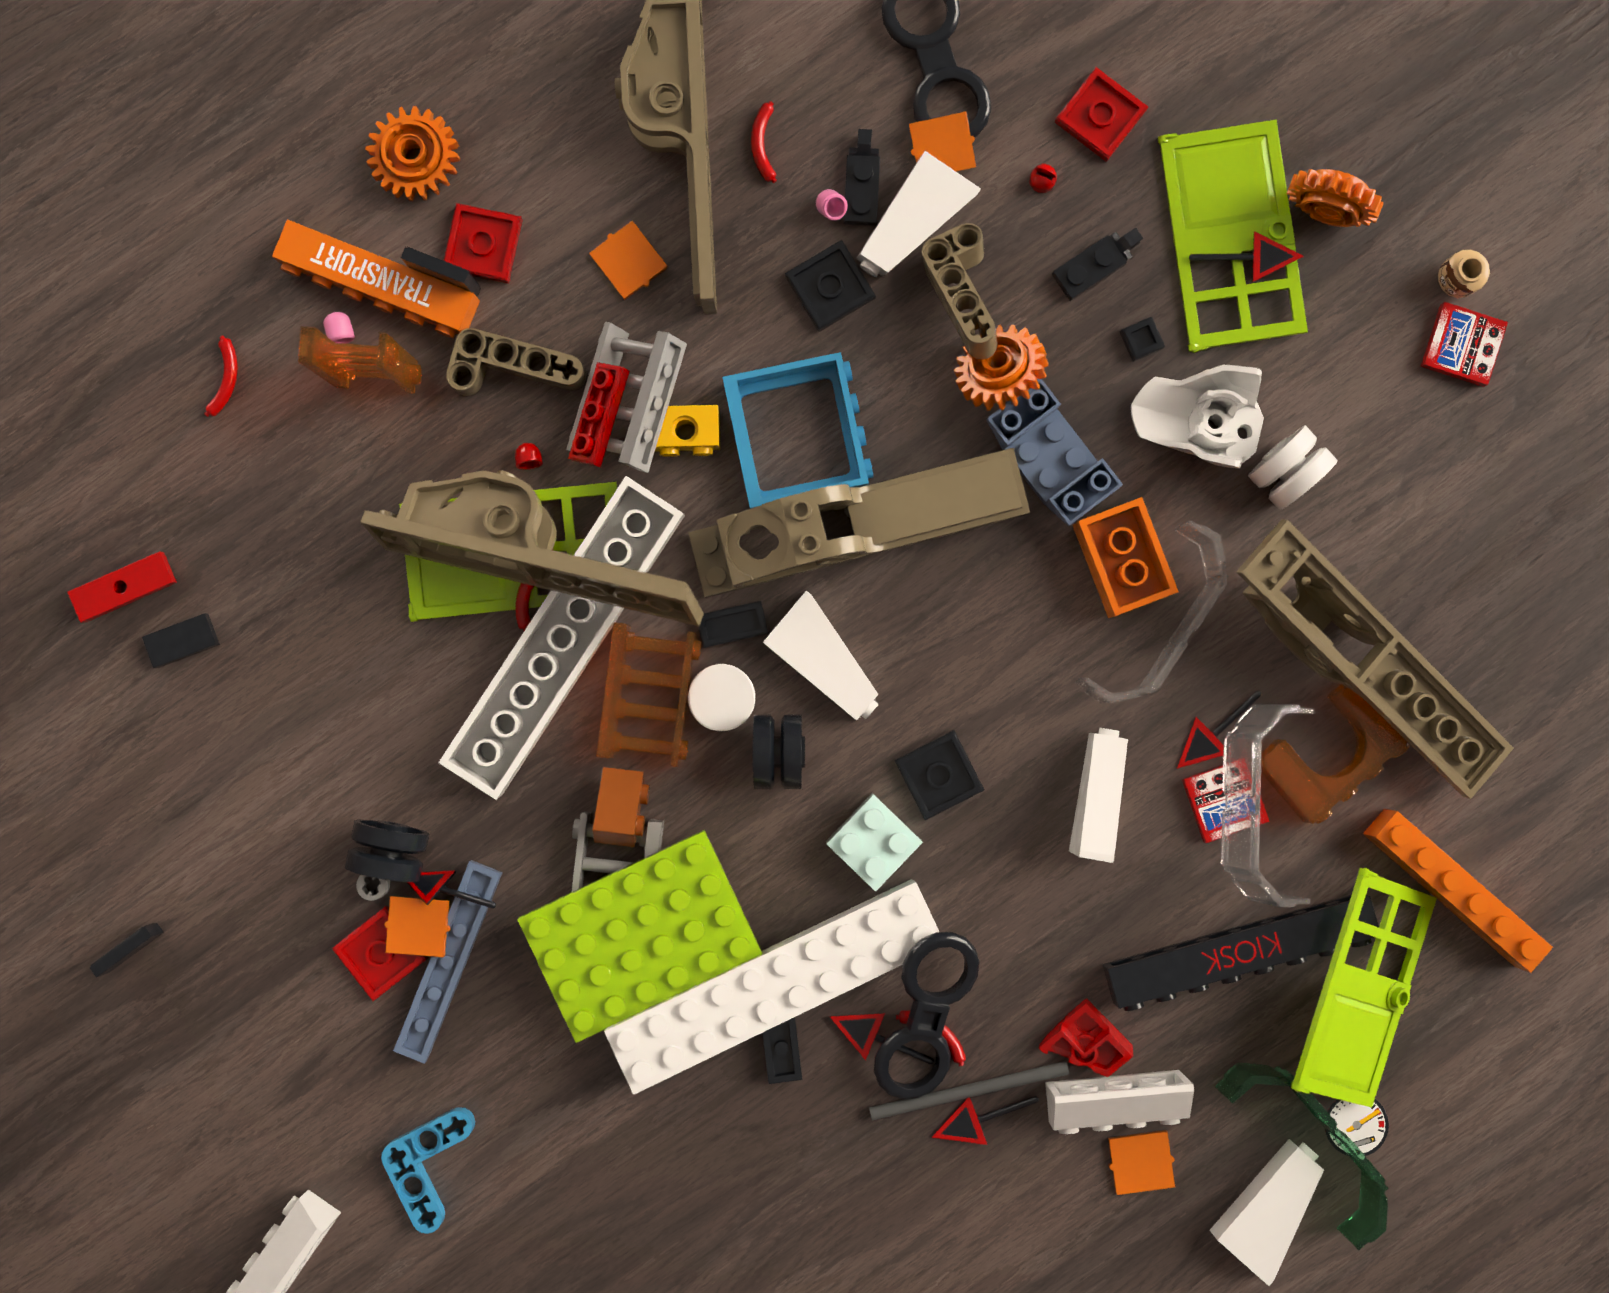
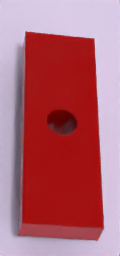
(599, 414)
(105, 593)

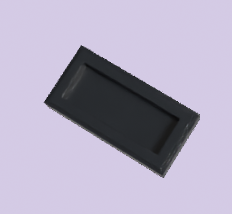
(732, 624)
(180, 640)
(126, 949)

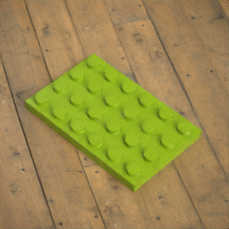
(639, 936)

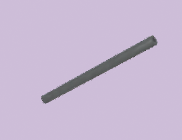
(969, 1090)

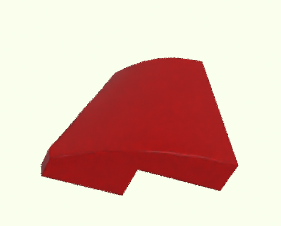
(1089, 1040)

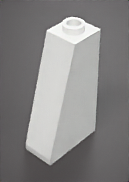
(918, 210)
(818, 653)
(1099, 797)
(1270, 1210)

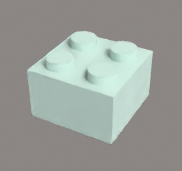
(873, 842)

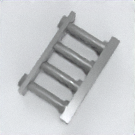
(654, 393)
(583, 829)

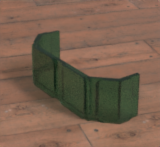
(1371, 1218)

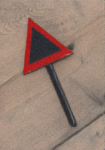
(1266, 256)
(1203, 744)
(434, 882)
(862, 1031)
(965, 1125)

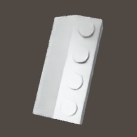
(1119, 1100)
(288, 1246)

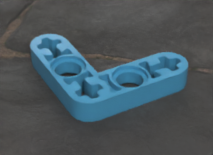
(415, 1155)

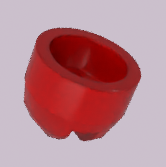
(1040, 183)
(528, 456)

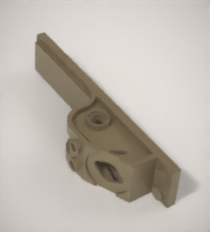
(669, 114)
(881, 516)
(508, 534)
(1393, 673)

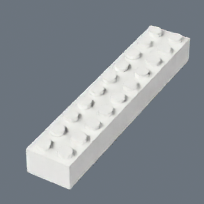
(556, 646)
(771, 987)

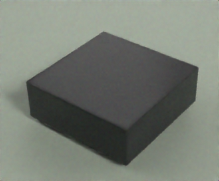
(1142, 339)

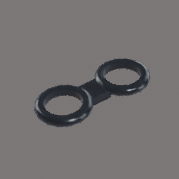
(938, 62)
(926, 1015)

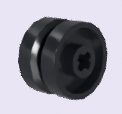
(778, 752)
(386, 853)

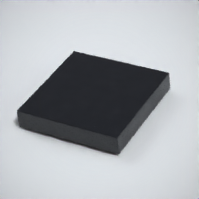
(440, 270)
(830, 285)
(939, 775)

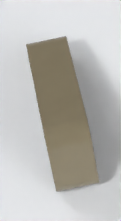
(964, 295)
(518, 366)

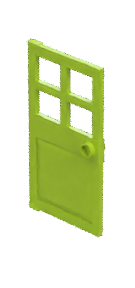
(1218, 194)
(449, 591)
(1359, 1006)

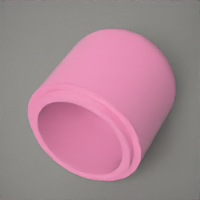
(831, 204)
(338, 328)

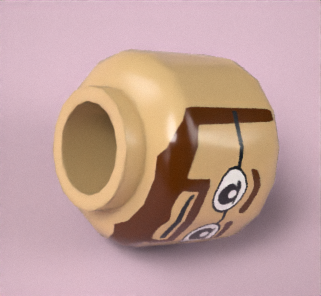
(1463, 273)

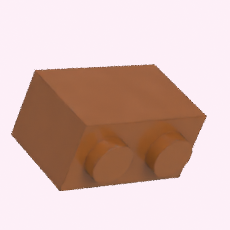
(619, 807)

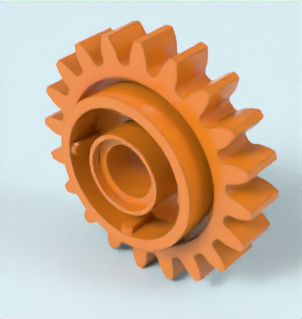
(398, 139)
(1335, 198)
(1006, 373)

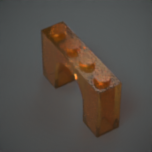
(1314, 795)

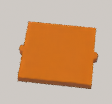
(945, 139)
(628, 260)
(416, 927)
(1141, 1162)

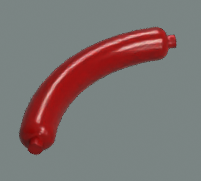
(757, 142)
(229, 378)
(522, 605)
(956, 1049)

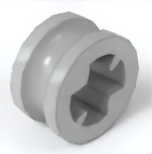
(383, 888)

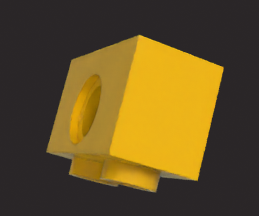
(706, 436)

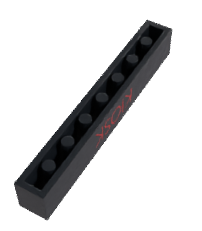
(1232, 952)

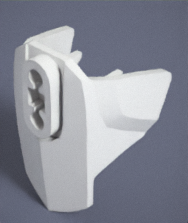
(1179, 411)

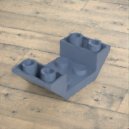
(1053, 455)

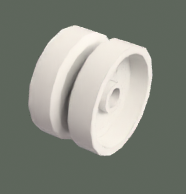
(1289, 464)

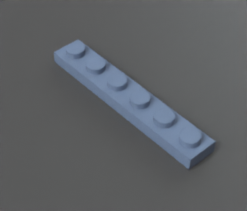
(445, 972)

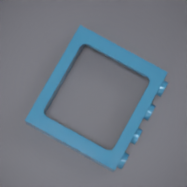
(786, 375)

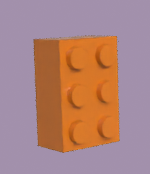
(1125, 557)

